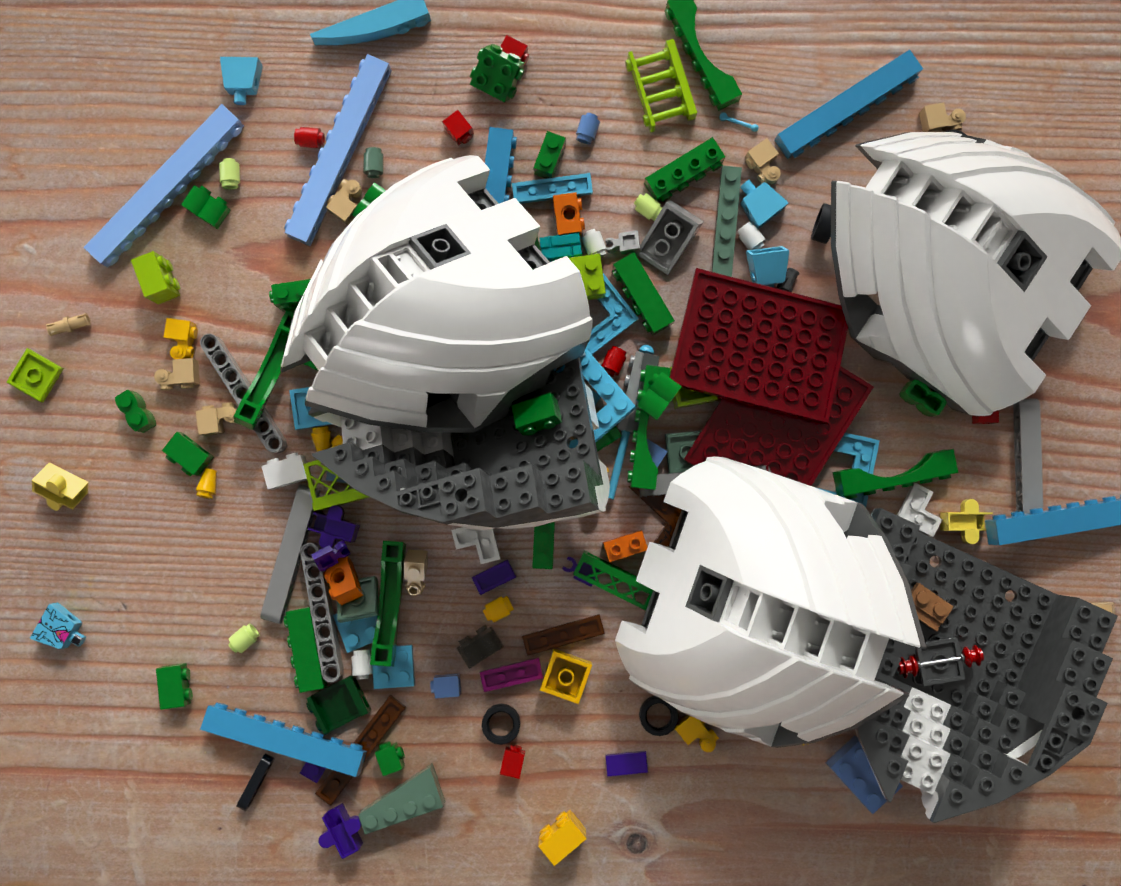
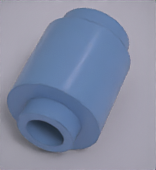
(587, 128)

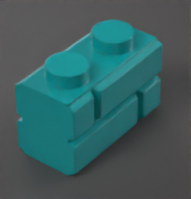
(560, 246)

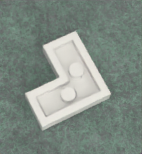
(914, 510)
(484, 541)

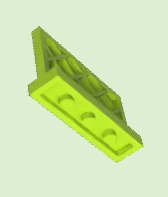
(333, 499)

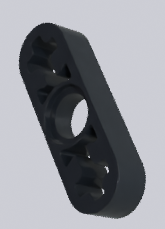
(255, 782)

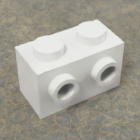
(284, 472)

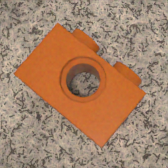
(568, 203)
(625, 546)
(349, 588)

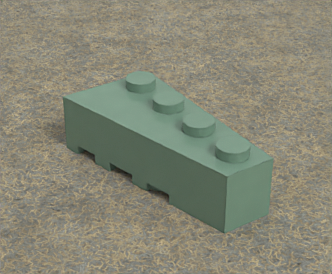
(407, 800)

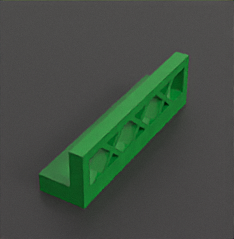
(616, 572)

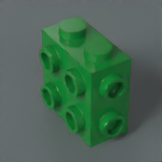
(497, 72)
(288, 295)

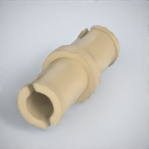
(68, 324)

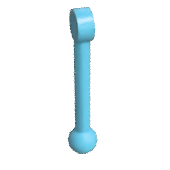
(723, 117)

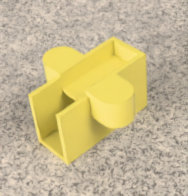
(59, 487)
(967, 521)

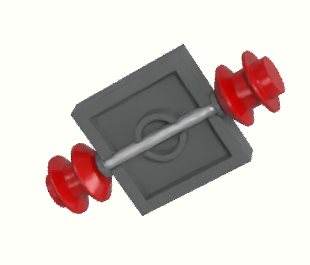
(940, 661)

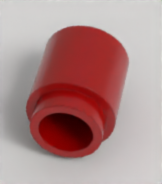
(309, 137)
(614, 361)

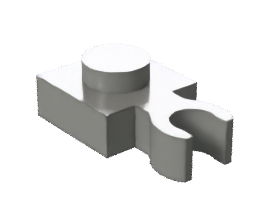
(627, 243)

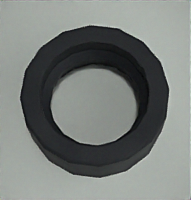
(822, 226)
(486, 728)
(655, 730)

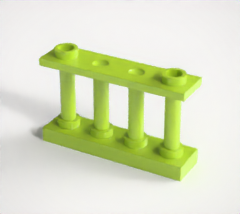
(675, 72)

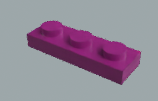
(511, 674)

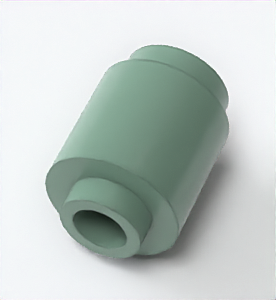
(373, 162)

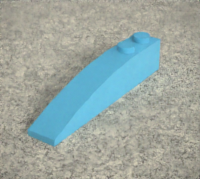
(375, 24)

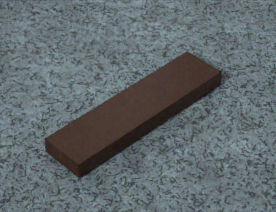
(563, 634)

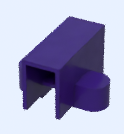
(334, 527)
(341, 831)

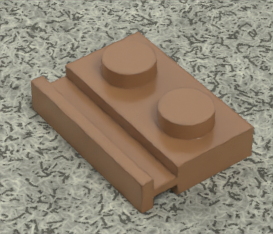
(930, 607)

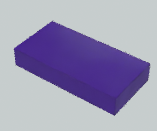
(493, 577)
(626, 763)

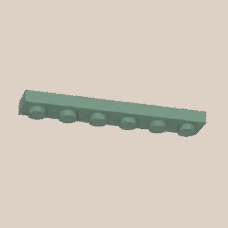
(726, 220)

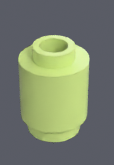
(229, 173)
(648, 206)
(243, 638)

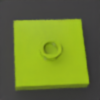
(35, 375)

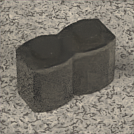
(480, 646)

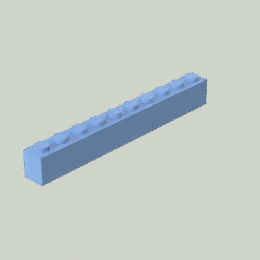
(338, 149)
(164, 186)

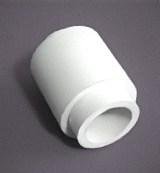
(751, 237)
(594, 243)
(361, 664)

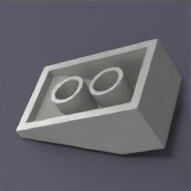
(669, 236)

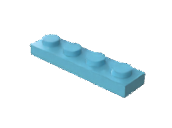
(545, 188)

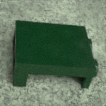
(338, 704)

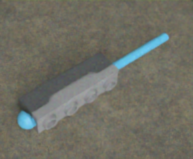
(627, 425)

